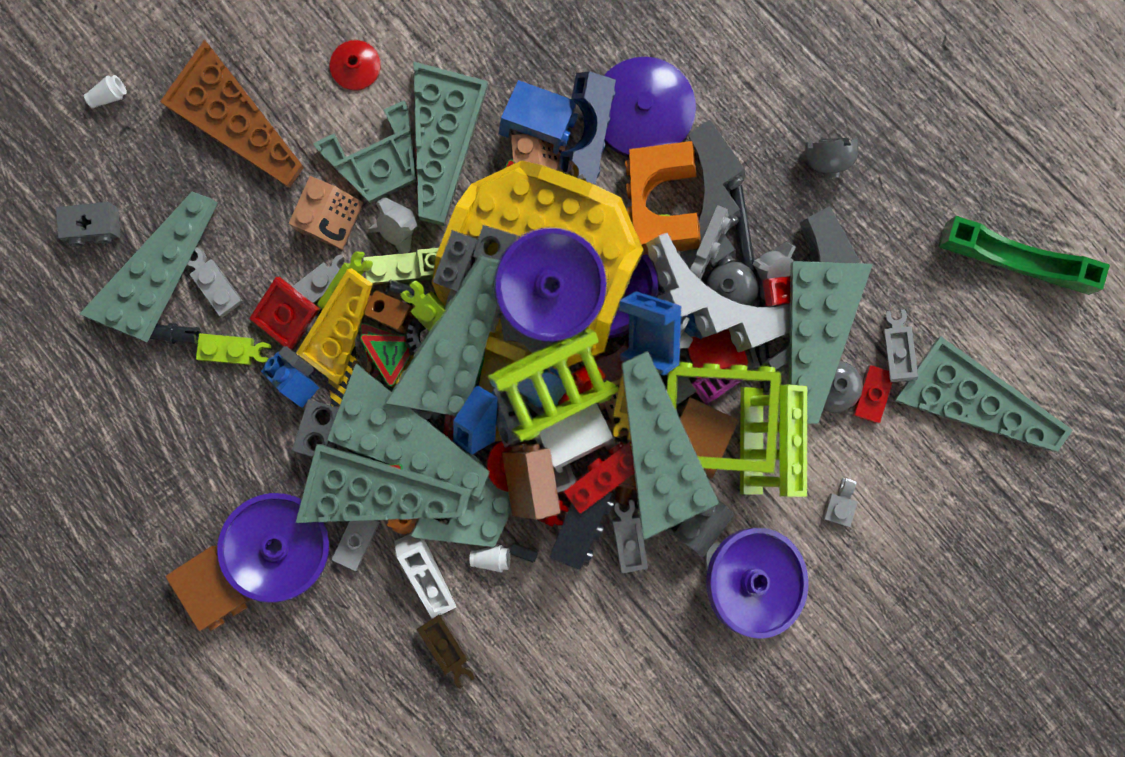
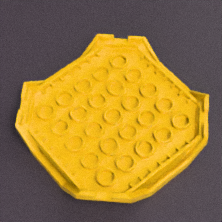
(539, 197)

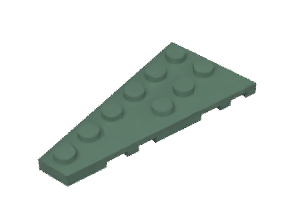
(445, 123)
(146, 282)
(821, 316)
(452, 352)
(969, 393)
(400, 436)
(664, 461)
(363, 489)

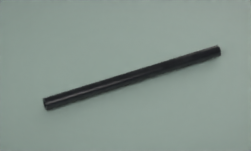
(747, 259)

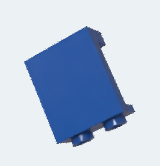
(539, 115)
(653, 329)

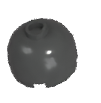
(831, 155)
(734, 282)
(845, 389)

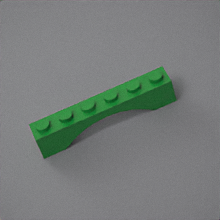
(983, 244)

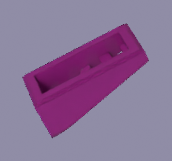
(702, 395)

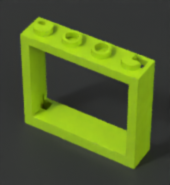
(737, 372)

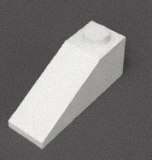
(424, 574)

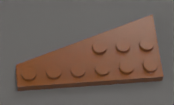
(220, 107)

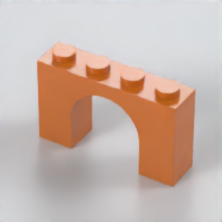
(648, 169)

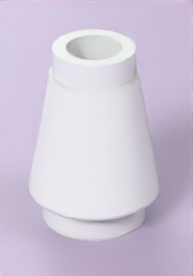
(105, 92)
(491, 558)

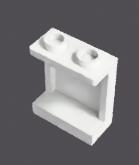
(576, 436)

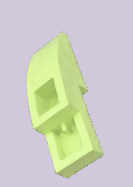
(402, 267)

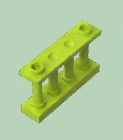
(532, 368)
(793, 440)

